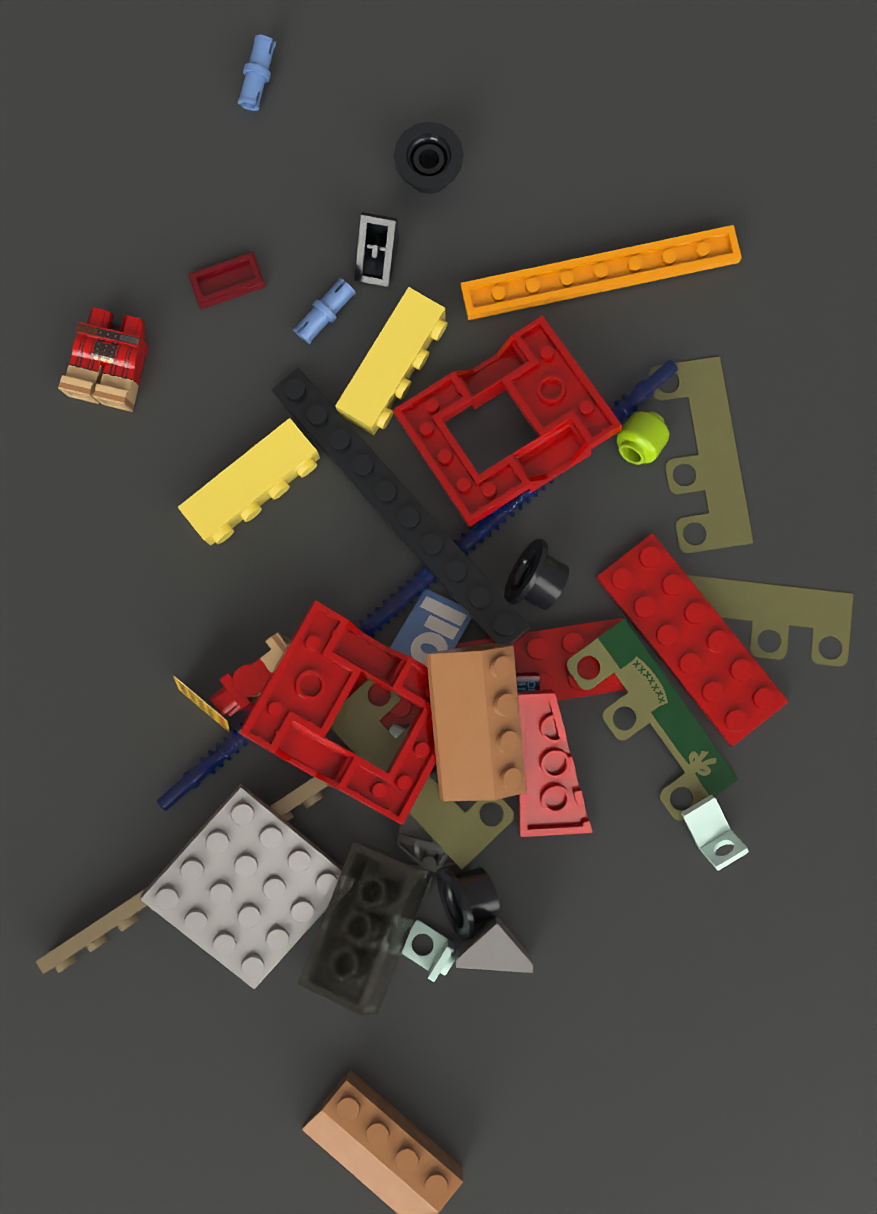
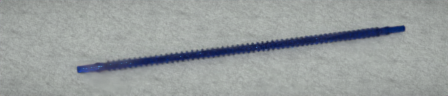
(198, 773)

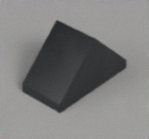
(376, 249)

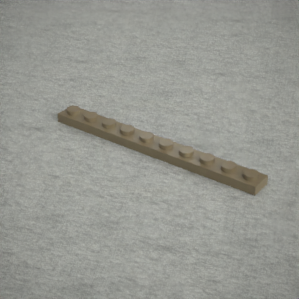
(126, 913)

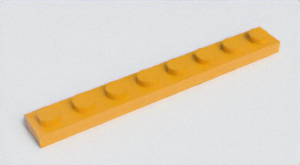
(600, 272)

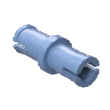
(256, 72)
(324, 311)

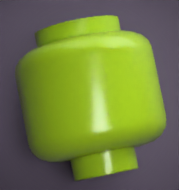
(642, 437)

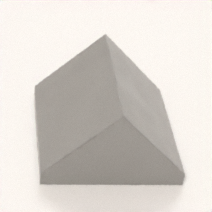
(493, 949)

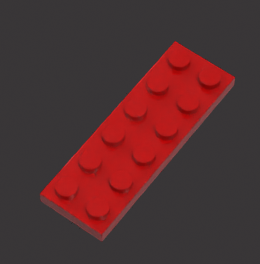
(691, 640)

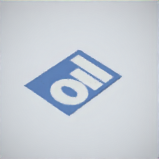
(431, 627)

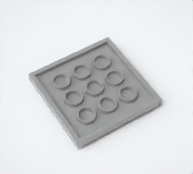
(245, 886)

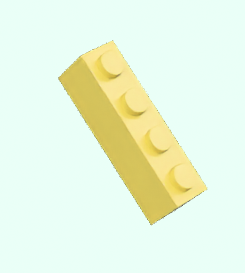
(391, 362)
(250, 482)

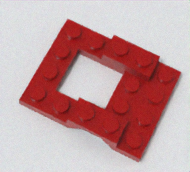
(549, 393)
(308, 694)

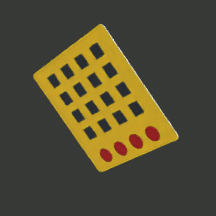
(202, 704)

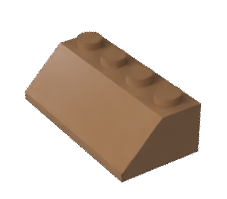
(476, 722)
(384, 1149)

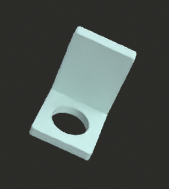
(712, 831)
(440, 957)

